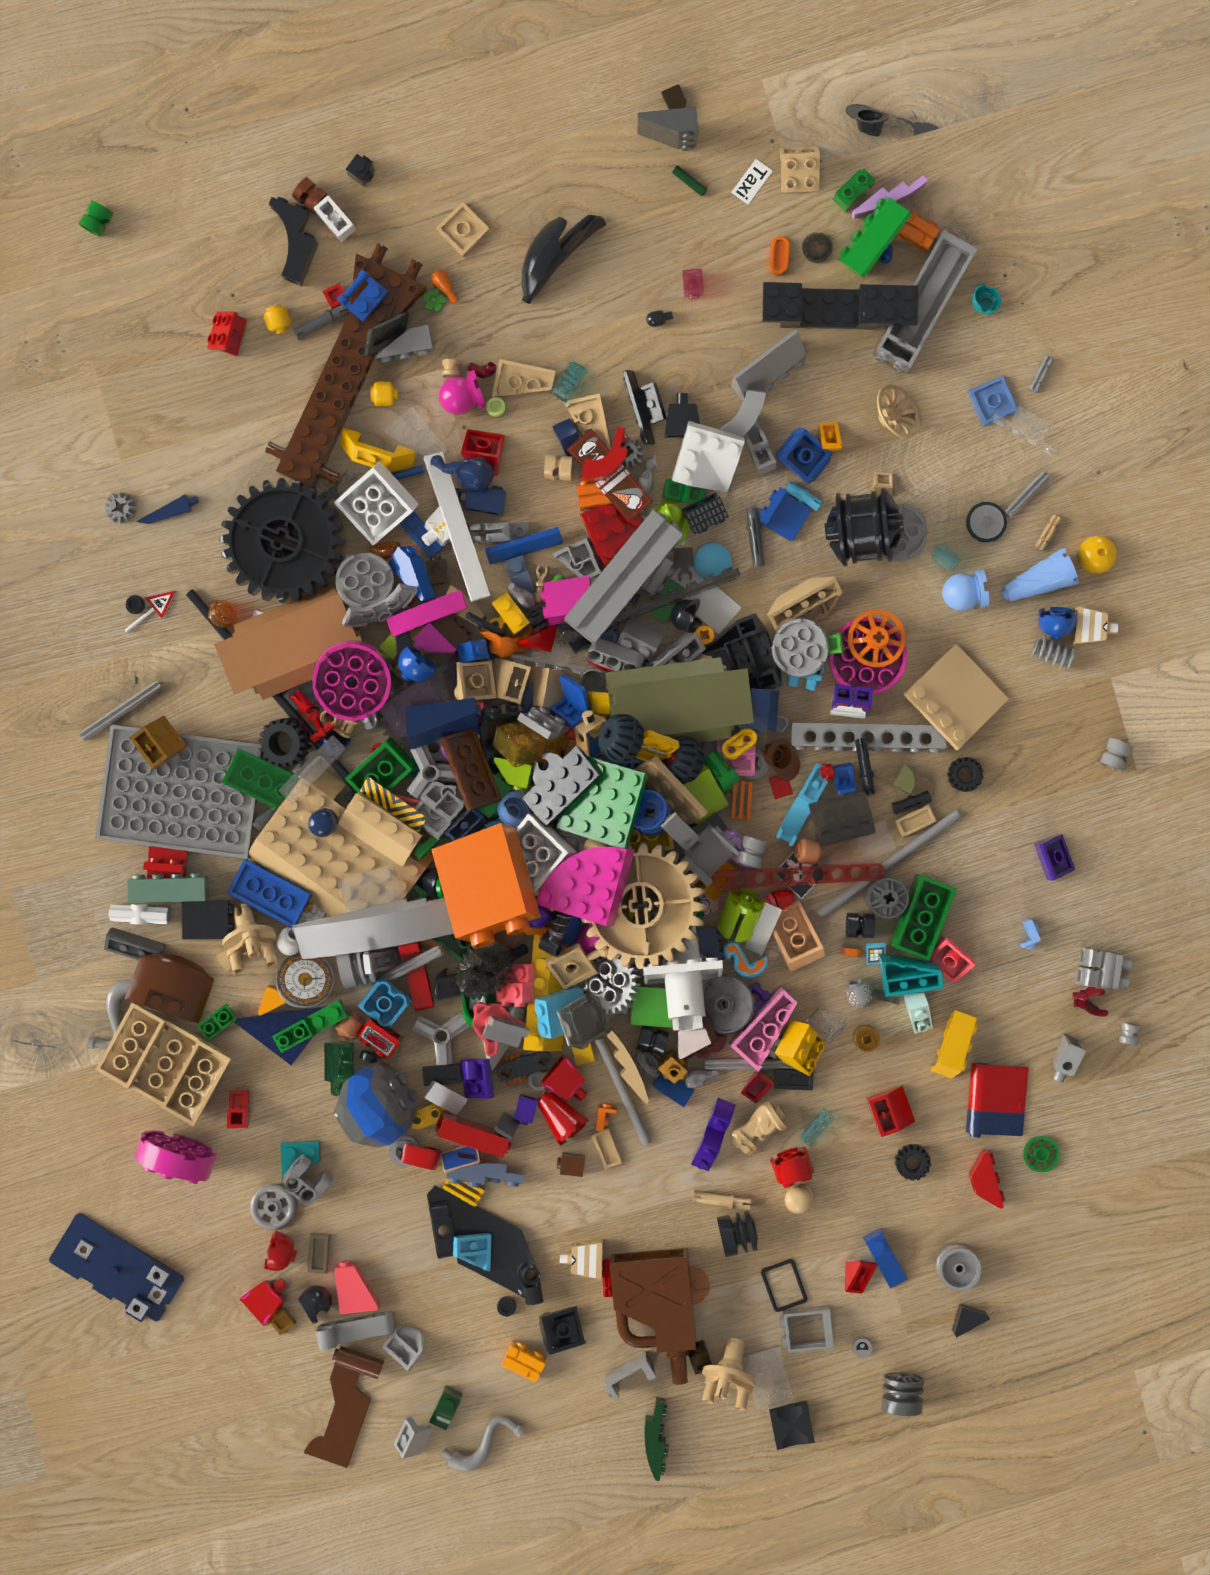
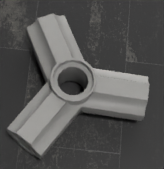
(422, 780)
(443, 1048)

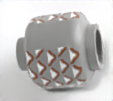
(858, 993)

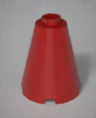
(561, 1117)

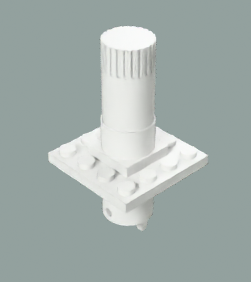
(684, 984)

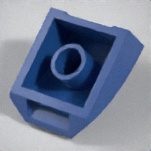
(804, 455)

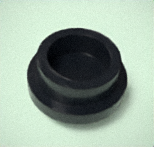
(135, 604)

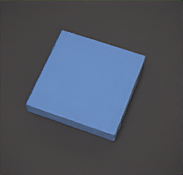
(992, 398)

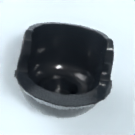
(683, 615)

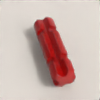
(606, 1278)

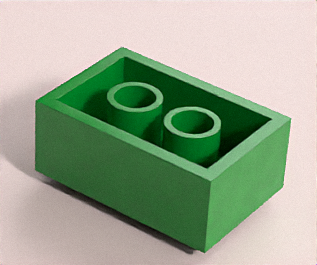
(384, 765)

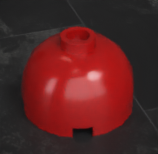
(280, 1252)

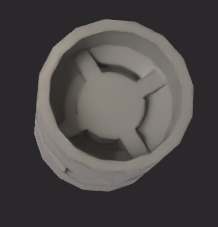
(1116, 754)
(752, 852)

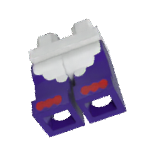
(849, 704)

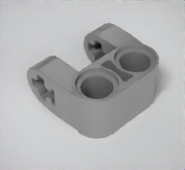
(317, 1187)

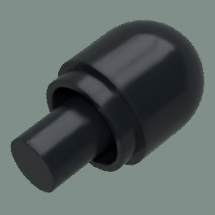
(658, 318)

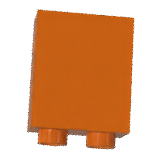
(486, 885)

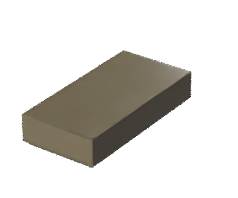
(318, 1253)

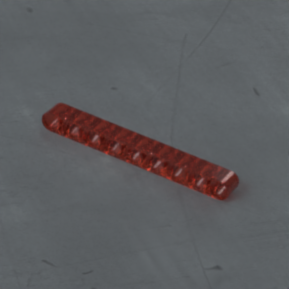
(807, 877)

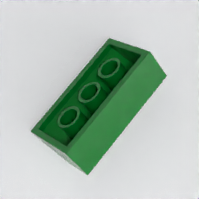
(874, 236)

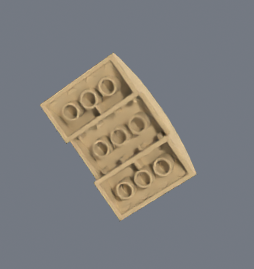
(164, 1063)

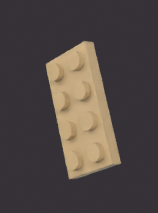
(672, 790)

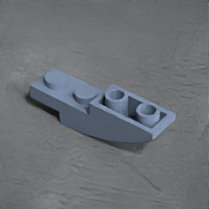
(476, 1175)

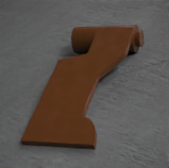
(349, 1406)

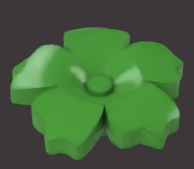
(434, 300)

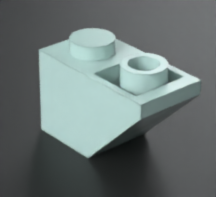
(918, 1012)

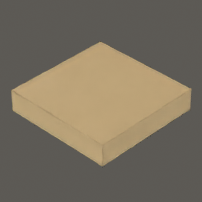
(462, 229)

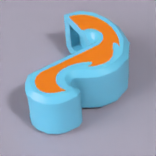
(740, 961)

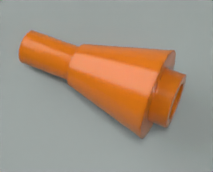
(442, 282)

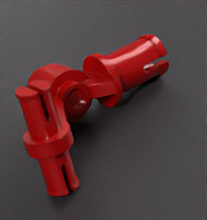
(312, 716)

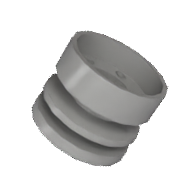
(352, 967)

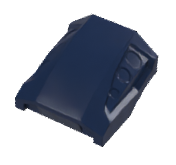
(764, 709)

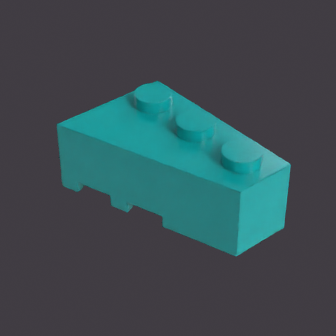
(908, 975)

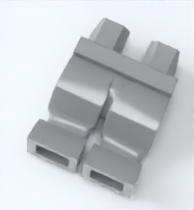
(1109, 969)

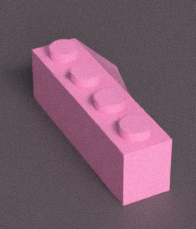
(760, 1034)

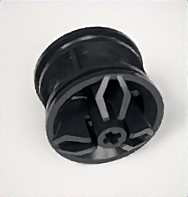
(864, 527)

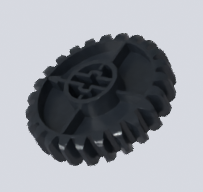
(250, 533)

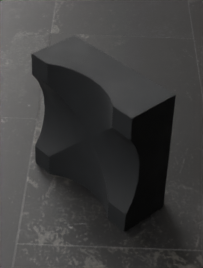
(791, 1425)

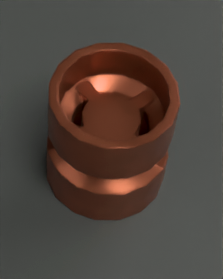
(308, 193)

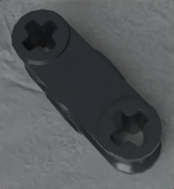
(524, 1065)

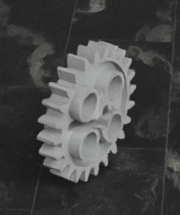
(606, 990)

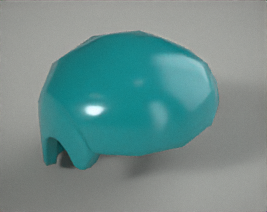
(986, 300)

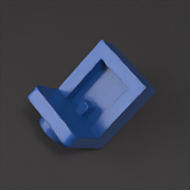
(844, 778)

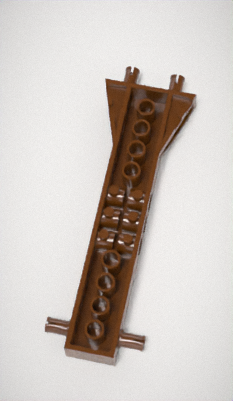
(344, 374)

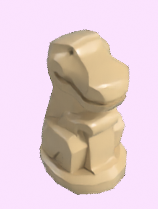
(762, 1123)

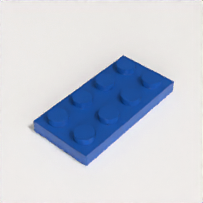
(269, 893)

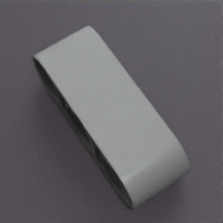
(614, 656)

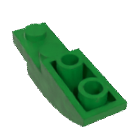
(310, 1025)

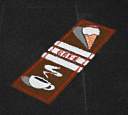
(620, 487)

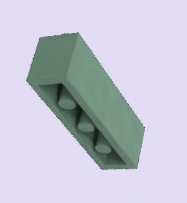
(167, 889)

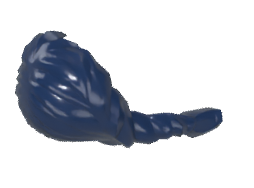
(472, 473)

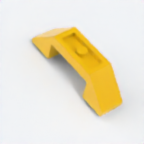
(401, 459)

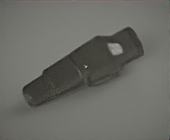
(881, 996)

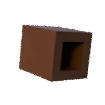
(571, 1164)

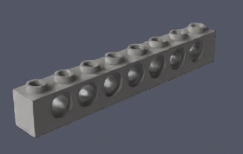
(799, 730)

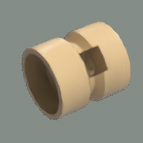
(558, 467)

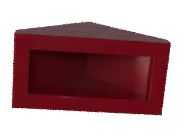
(757, 1086)

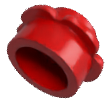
(827, 771)

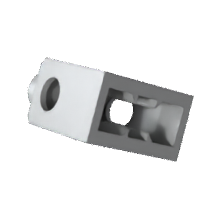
(1067, 1057)

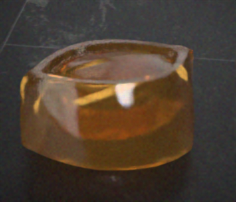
(384, 549)
(222, 613)

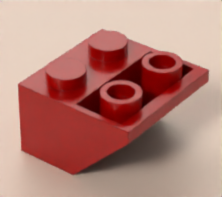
(891, 1111)

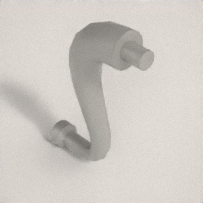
(114, 996)
(473, 1462)

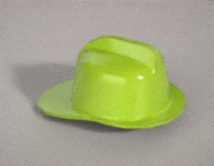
(674, 514)

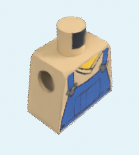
(588, 733)

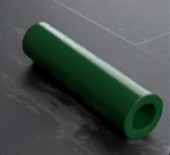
(689, 180)

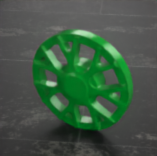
(1041, 1154)

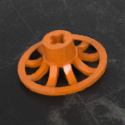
(876, 638)

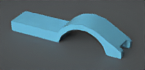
(800, 810)

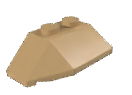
(808, 601)

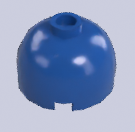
(1057, 622)
(414, 665)

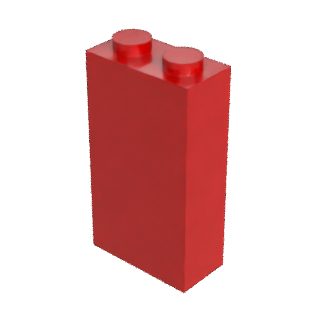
(472, 1134)

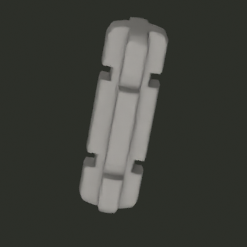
(1041, 374)

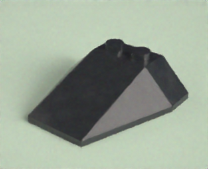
(747, 646)

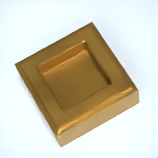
(283, 1321)

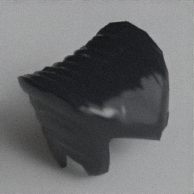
(443, 986)

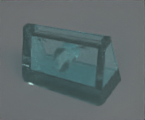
(816, 1127)

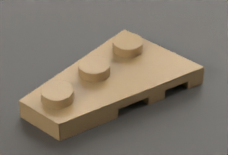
(521, 378)
(590, 414)

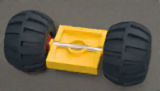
(624, 739)

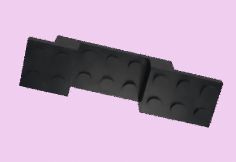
(839, 308)

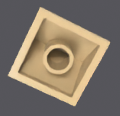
(546, 686)

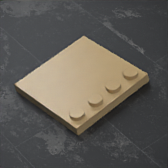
(956, 697)

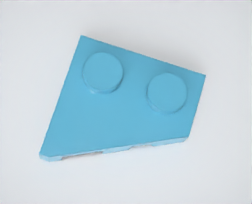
(474, 1249)

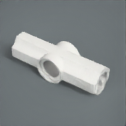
(139, 914)

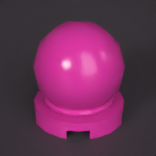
(460, 394)

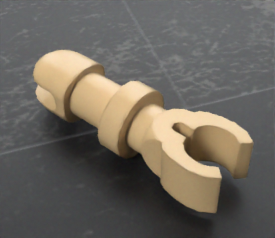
(541, 579)

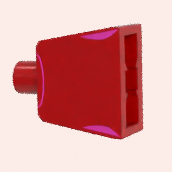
(564, 1080)
(265, 1300)

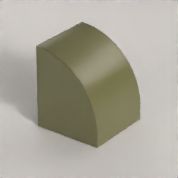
(905, 780)

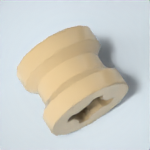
(451, 368)

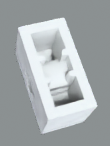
(334, 218)

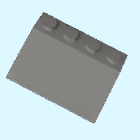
(770, 366)

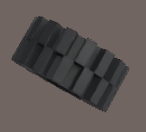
(975, 768)
(916, 1173)

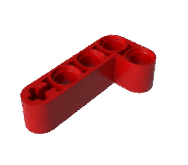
(417, 978)

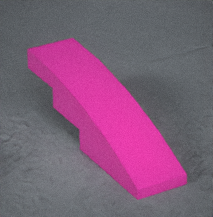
(427, 613)

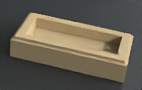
(915, 820)
(606, 1148)

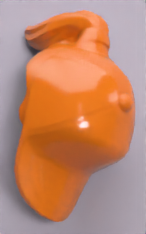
(505, 645)

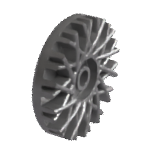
(739, 1000)

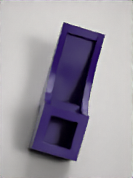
(713, 1135)

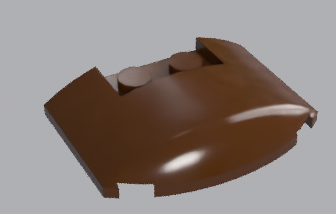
(170, 985)

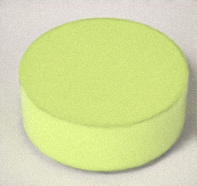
(495, 407)

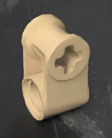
(341, 725)

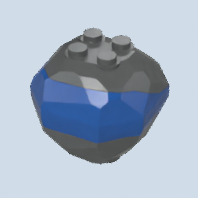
(376, 1105)

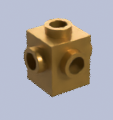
(672, 1067)

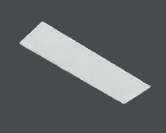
(763, 929)

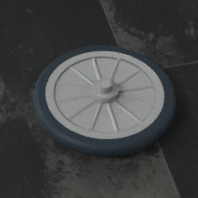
(986, 522)

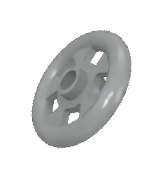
(257, 1213)

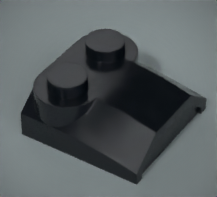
(561, 1330)

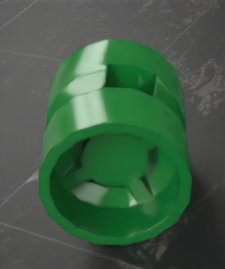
(96, 218)

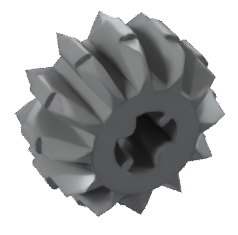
(635, 449)

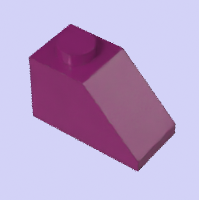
(432, 642)

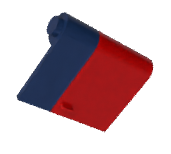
(996, 1100)

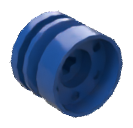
(655, 803)

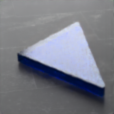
(267, 1025)

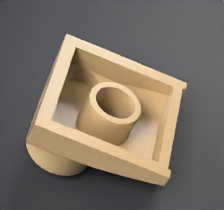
(475, 681)

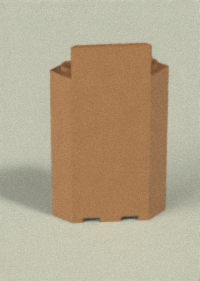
(284, 643)

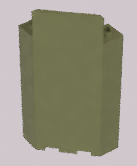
(683, 698)

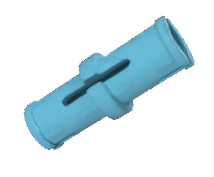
(803, 496)

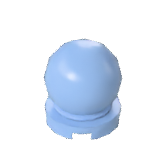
(965, 591)

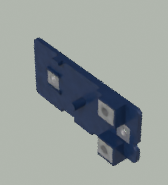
(116, 1268)

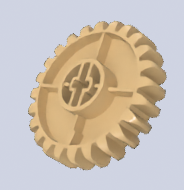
(675, 915)

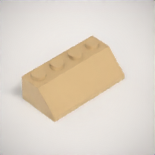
(380, 829)

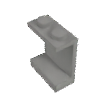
(710, 854)
(640, 1361)

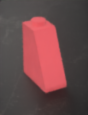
(353, 1289)

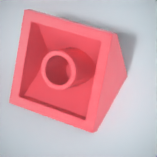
(951, 959)

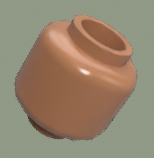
(808, 851)
(349, 1027)

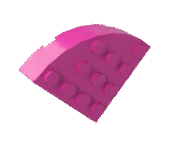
(589, 884)

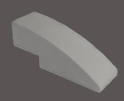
(759, 449)

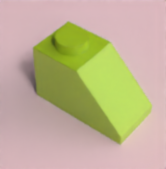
(519, 776)

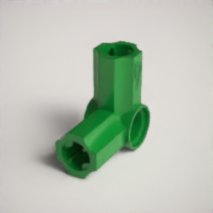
(723, 774)

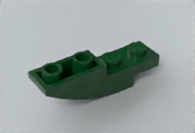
(655, 1445)

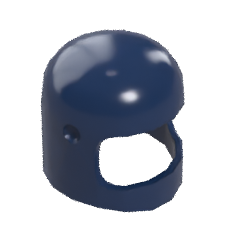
(323, 823)

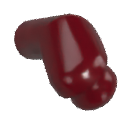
(484, 371)

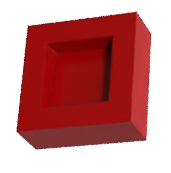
(332, 294)

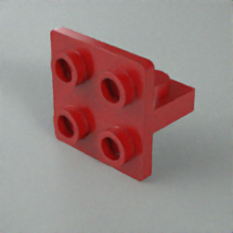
(226, 332)
(165, 861)

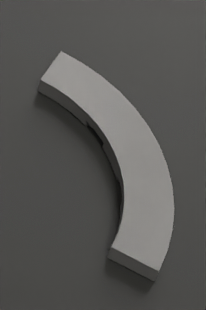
(746, 414)

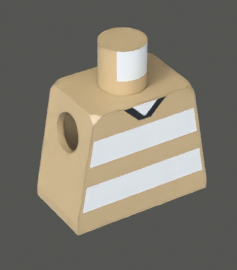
(1092, 626)
(585, 1258)

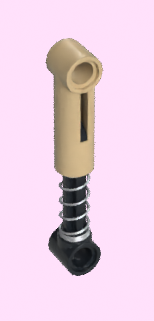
(553, 941)

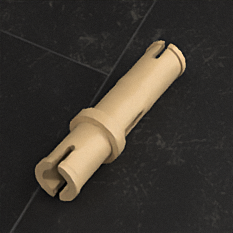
(721, 1200)

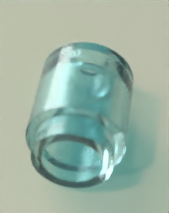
(945, 557)

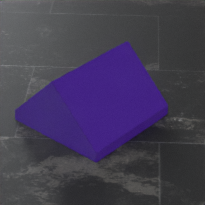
(1054, 857)

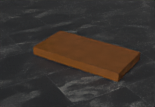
(471, 769)

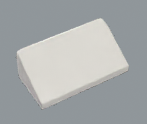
(445, 1098)

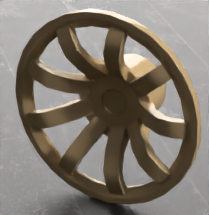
(893, 415)

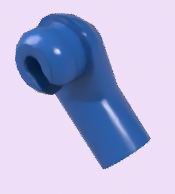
(886, 256)

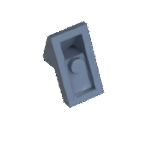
(519, 573)

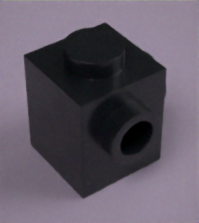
(361, 169)

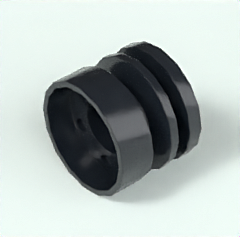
(737, 1233)

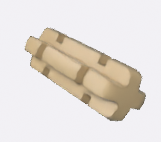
(1048, 532)

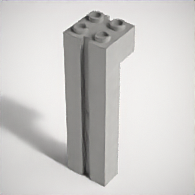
(935, 286)
(624, 576)

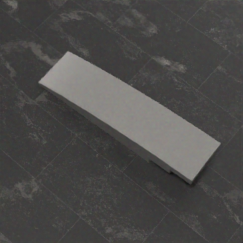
(374, 928)

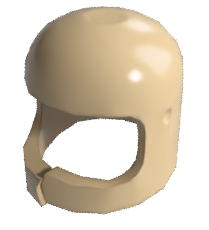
(799, 1199)

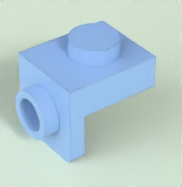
(1032, 932)

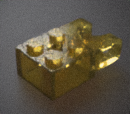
(523, 745)

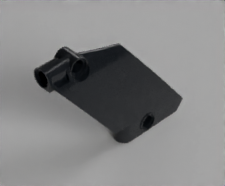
(508, 1245)

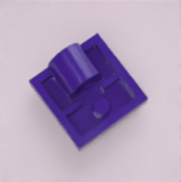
(477, 1078)

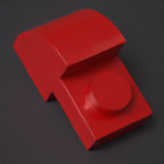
(238, 1113)

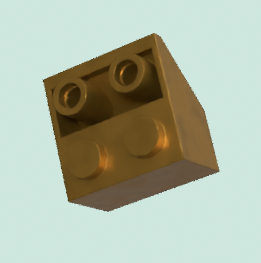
(158, 742)

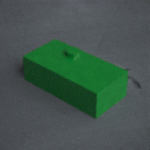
(923, 918)

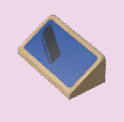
(459, 1158)

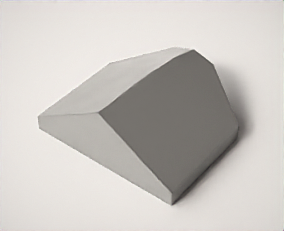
(405, 1346)

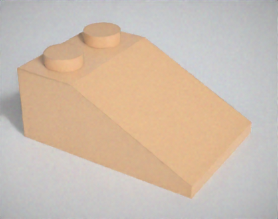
(797, 938)

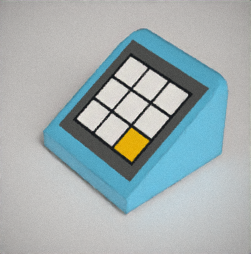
(872, 951)

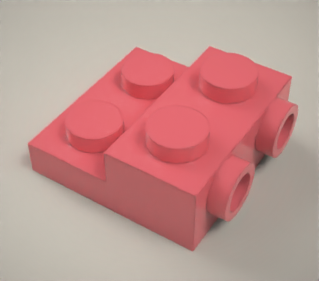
(519, 987)

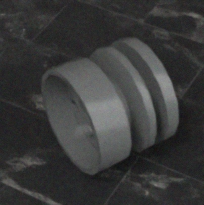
(875, 894)
(902, 1394)

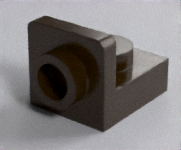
(699, 1357)

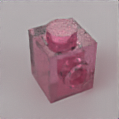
(692, 283)

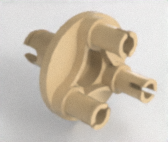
(249, 939)
(729, 1374)

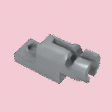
(499, 532)

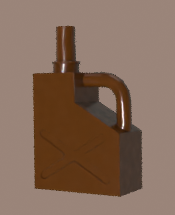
(657, 1293)

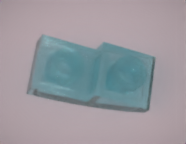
(568, 381)

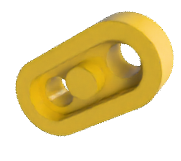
(738, 744)
(426, 1116)

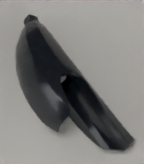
(549, 252)

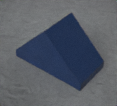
(566, 434)

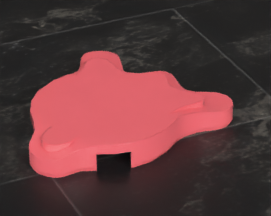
(480, 1019)

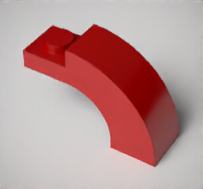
(607, 466)

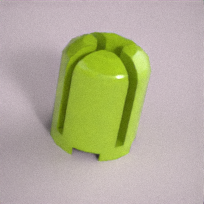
(738, 902)

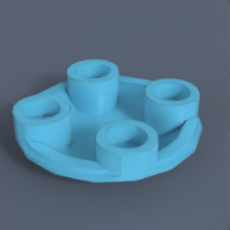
(712, 559)

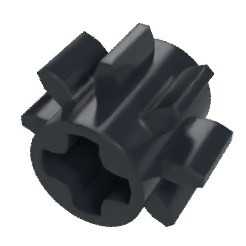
(536, 618)

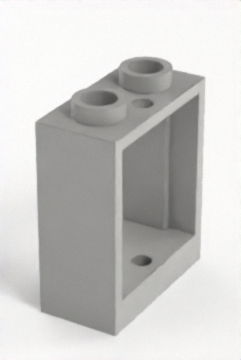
(826, 1343)

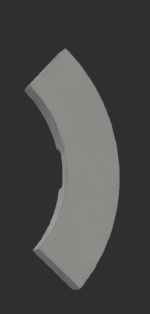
(382, 610)

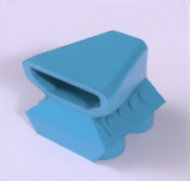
(385, 1003)

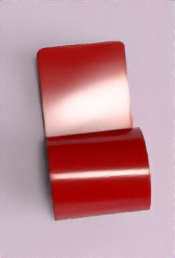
(421, 1157)

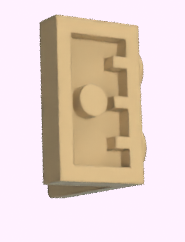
(800, 169)

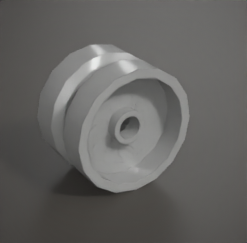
(950, 1258)

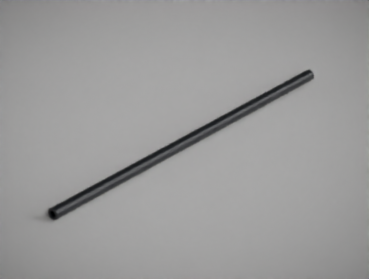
(279, 698)

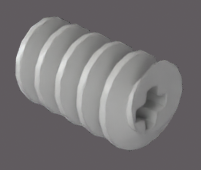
(1053, 652)

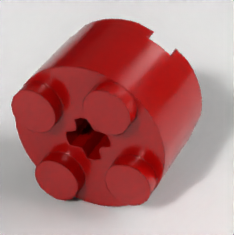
(792, 1166)

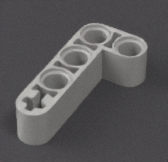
(354, 1328)

